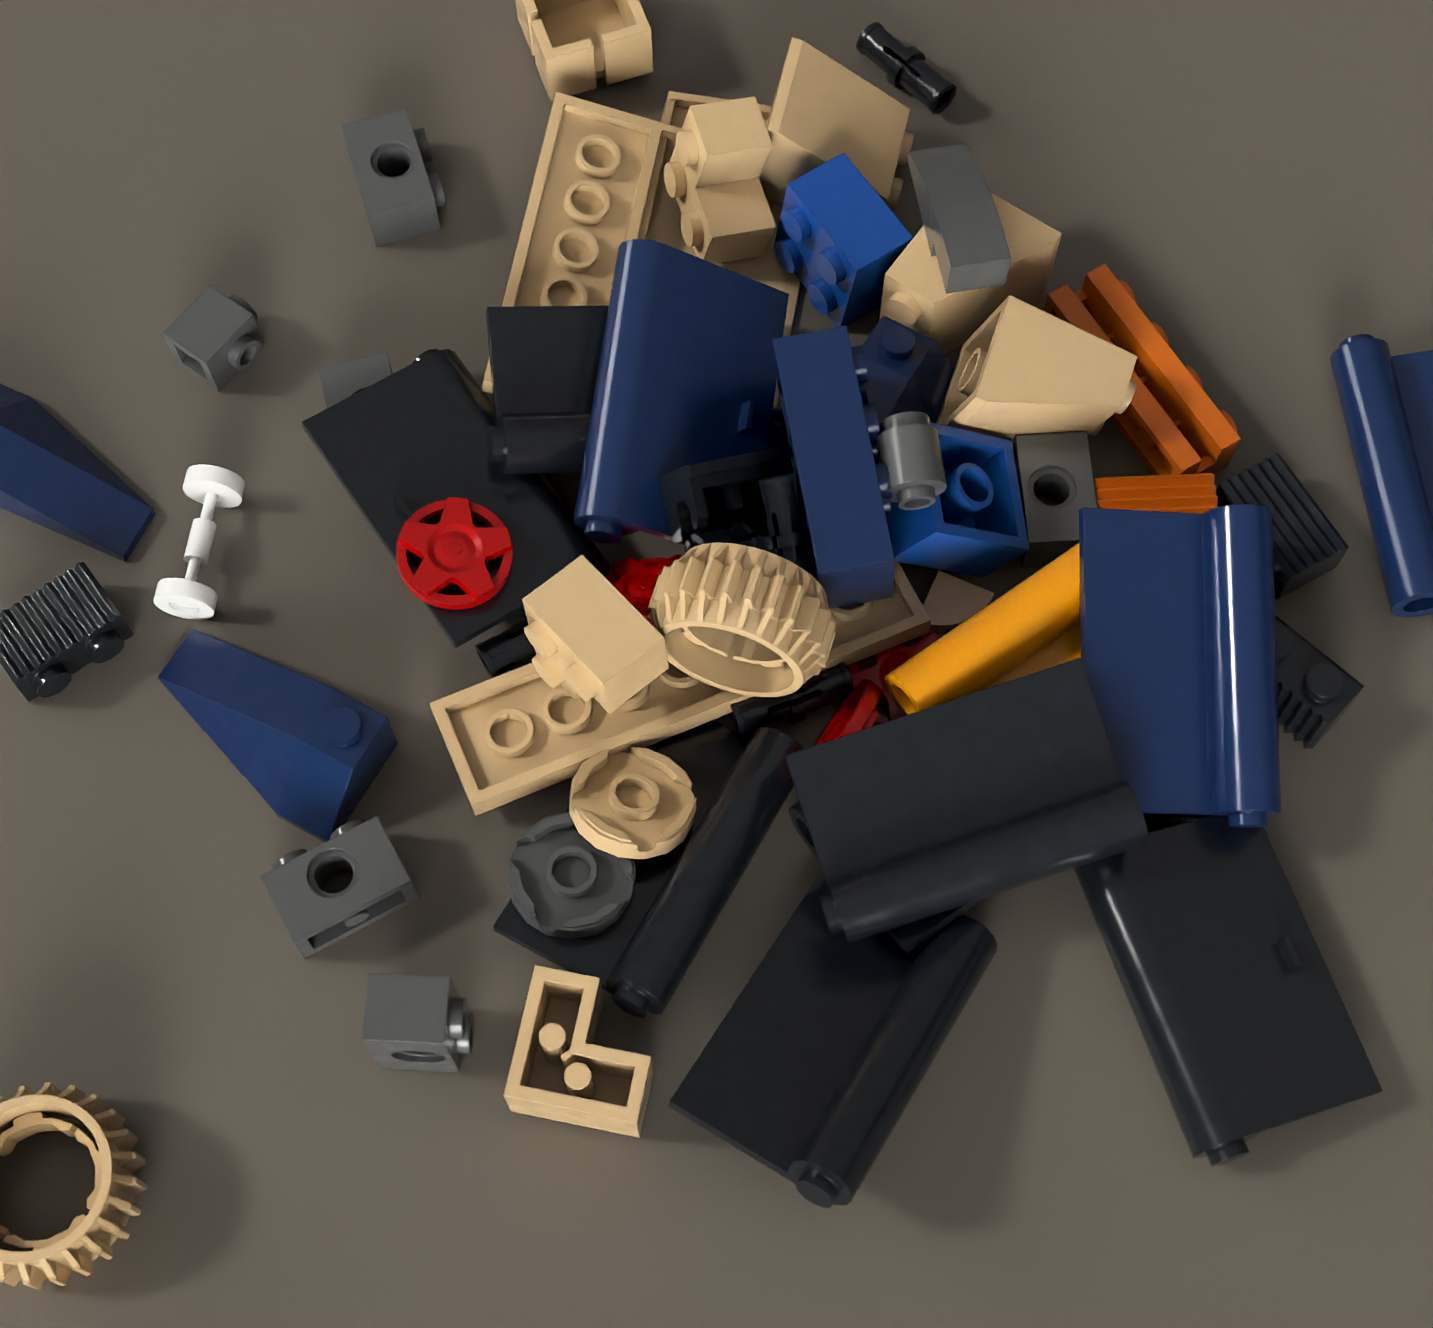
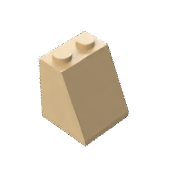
(831, 111)
(917, 295)
(1036, 377)

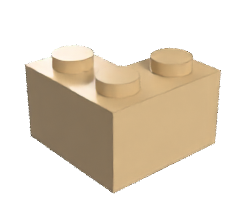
(718, 180)
(591, 637)
(561, 1072)

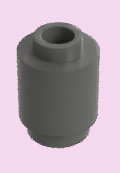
(913, 459)

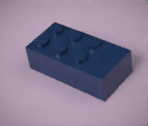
(837, 463)

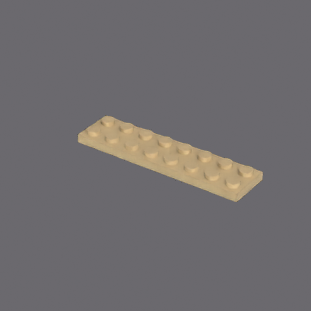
(525, 736)

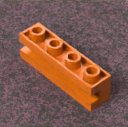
(1170, 414)

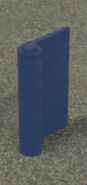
(676, 382)
(1391, 439)
(1185, 656)

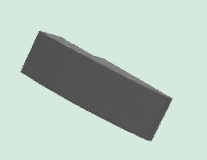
(959, 218)

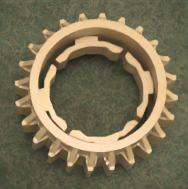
(742, 619)
(109, 1202)

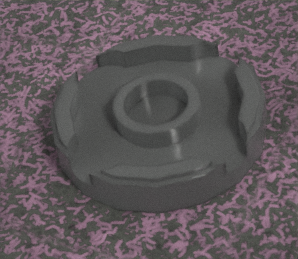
(566, 882)

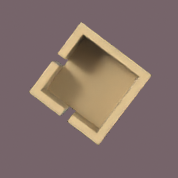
(586, 41)

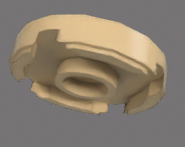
(632, 803)

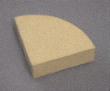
(953, 602)

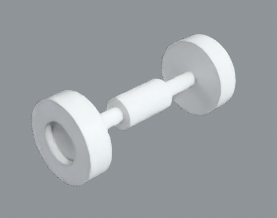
(213, 488)

